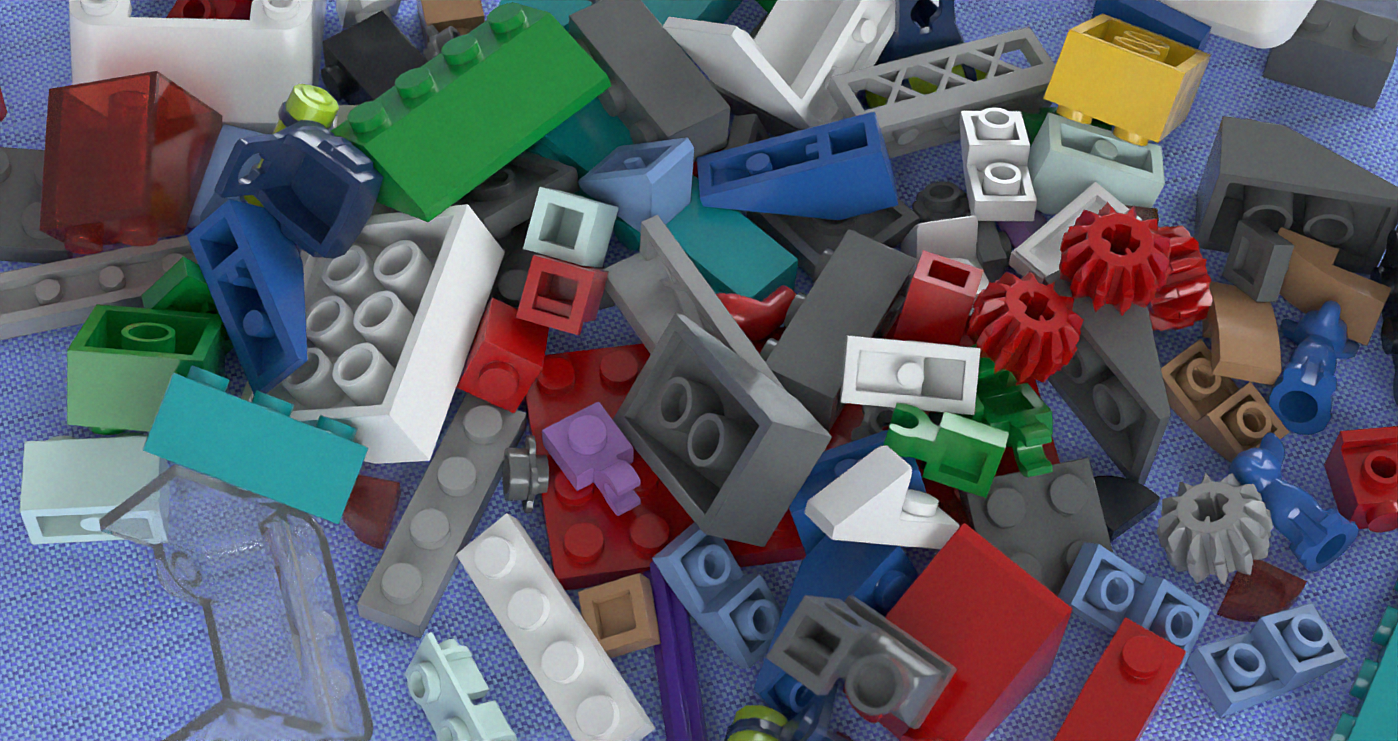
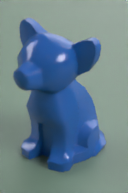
(1305, 390)
(1314, 533)

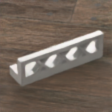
(934, 118)
(666, 282)

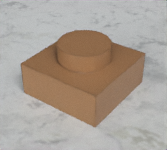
(621, 614)

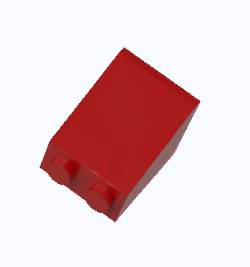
(989, 625)

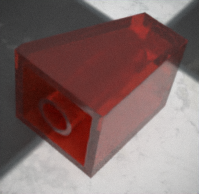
(123, 161)

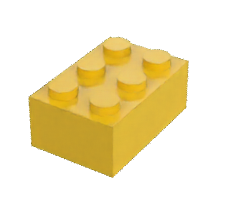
(1126, 79)

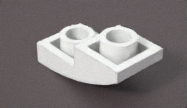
(996, 165)

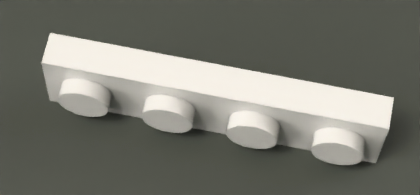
(552, 636)

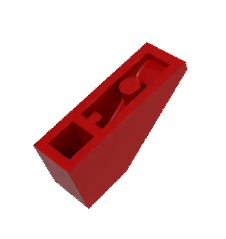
(1124, 687)

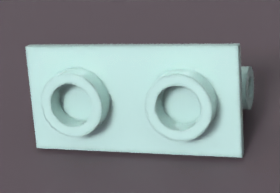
(444, 683)

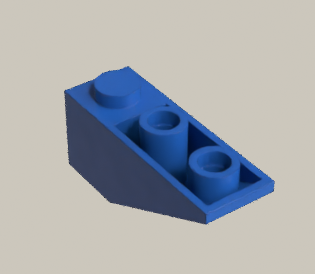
(835, 570)

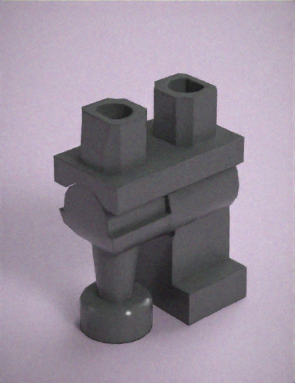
(877, 659)

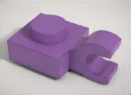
(595, 451)

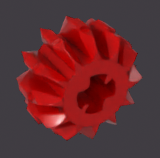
(1114, 258)
(1186, 291)
(1025, 327)

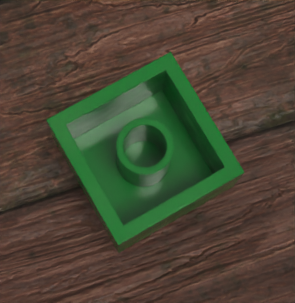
(127, 359)

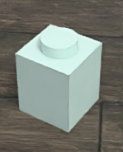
(570, 227)

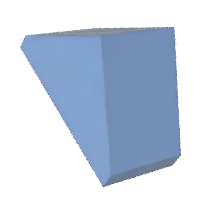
(644, 180)

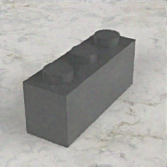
(651, 77)
(853, 294)

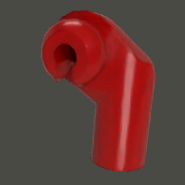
(759, 317)

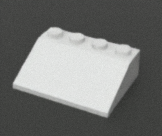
(392, 329)

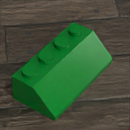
(472, 108)

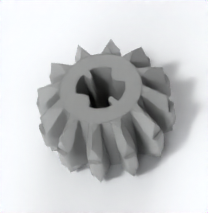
(1215, 528)

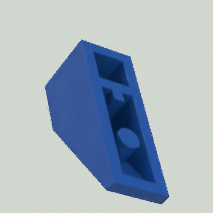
(811, 173)
(256, 288)

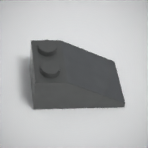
(1340, 50)
(1293, 184)
(1115, 382)
(720, 434)

